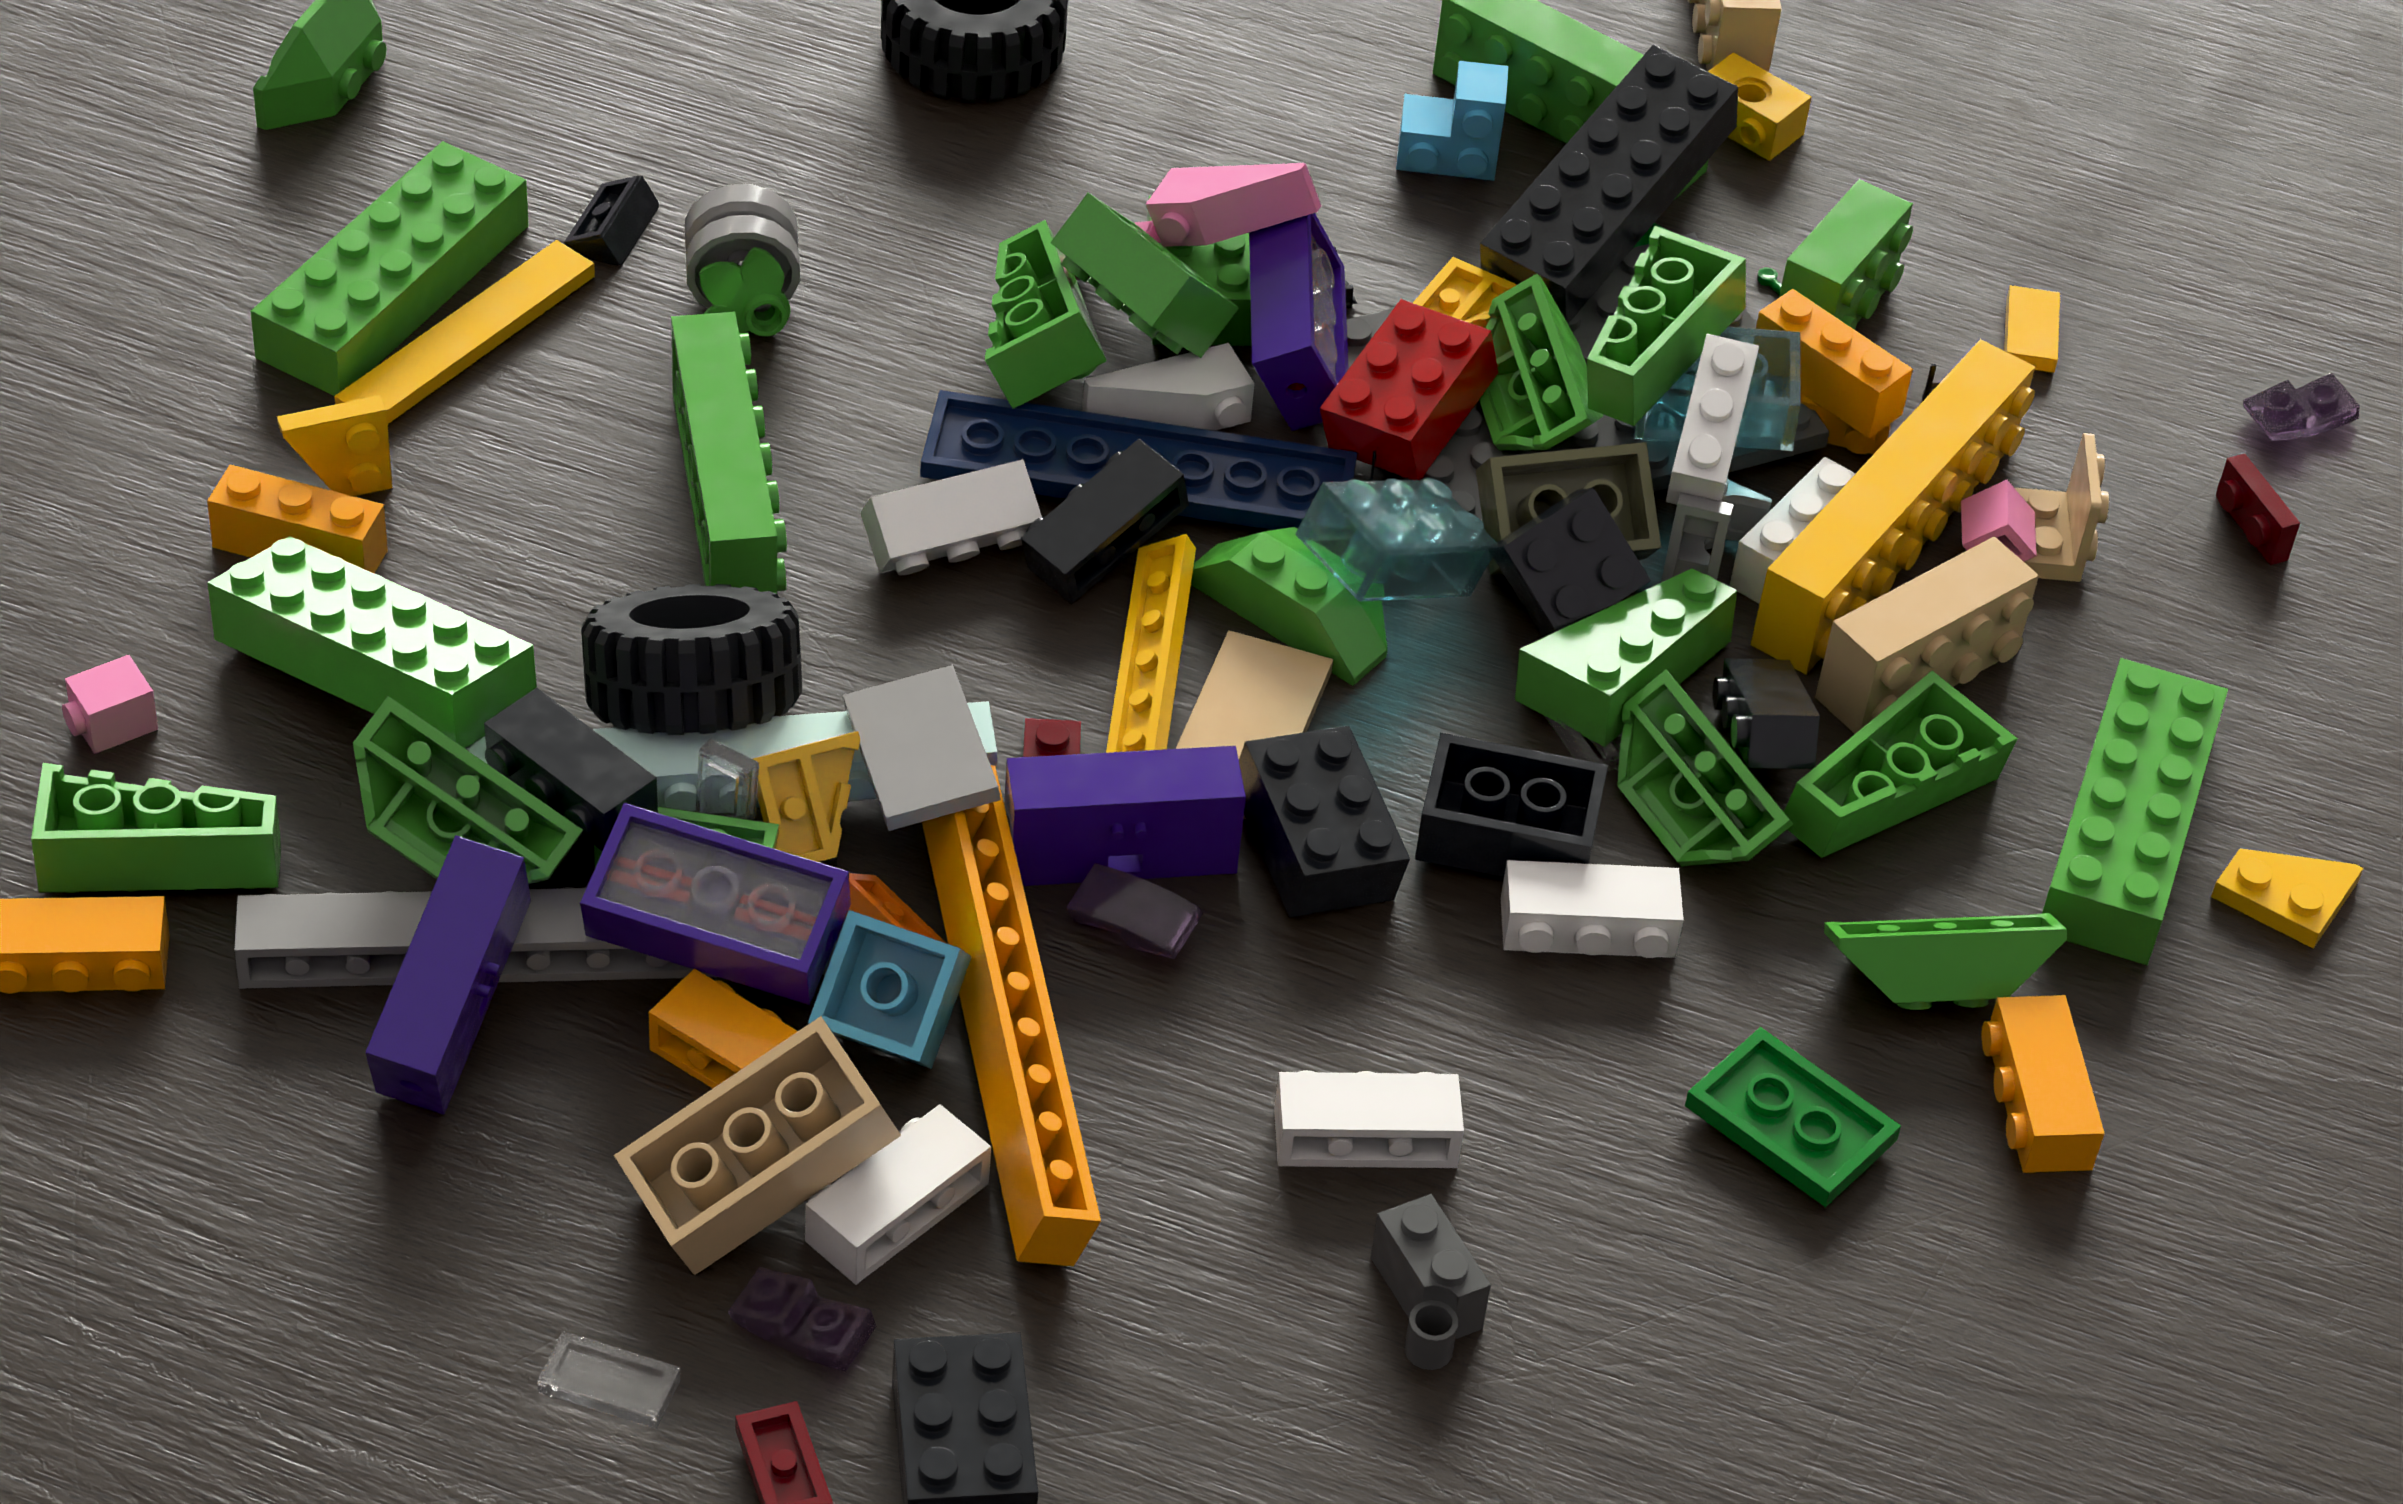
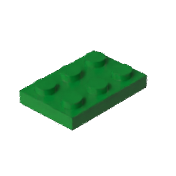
(1792, 1116)

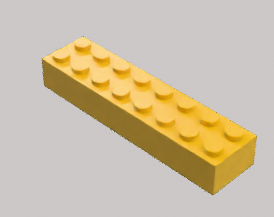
(1894, 504)

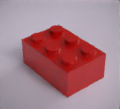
(1410, 389)

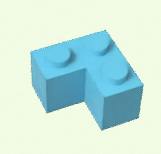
(1459, 133)

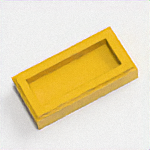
(2033, 326)

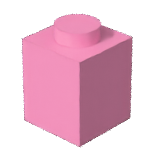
(2002, 514)
(110, 704)

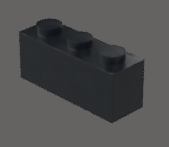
(1104, 520)
(1767, 713)
(567, 765)

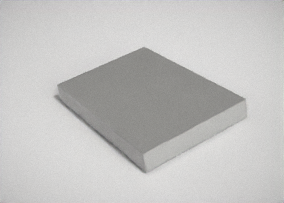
(921, 747)

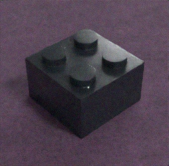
(1569, 562)

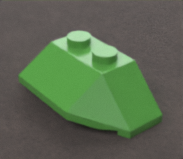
(320, 63)
(1541, 374)
(1295, 599)
(1691, 780)
(428, 789)
(1949, 957)

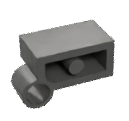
(1430, 1279)

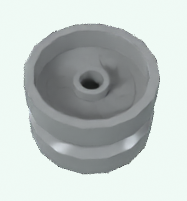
(731, 223)

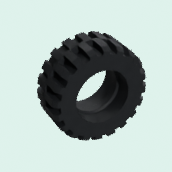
(974, 45)
(692, 659)

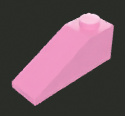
(1227, 201)

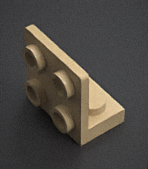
(2069, 519)

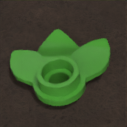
(745, 289)

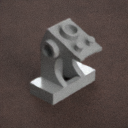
(1707, 524)

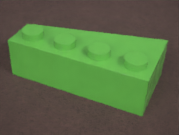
(1040, 321)
(1897, 766)
(151, 835)

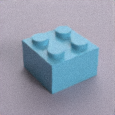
(890, 988)

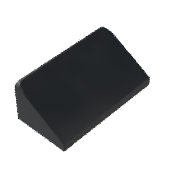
(614, 220)

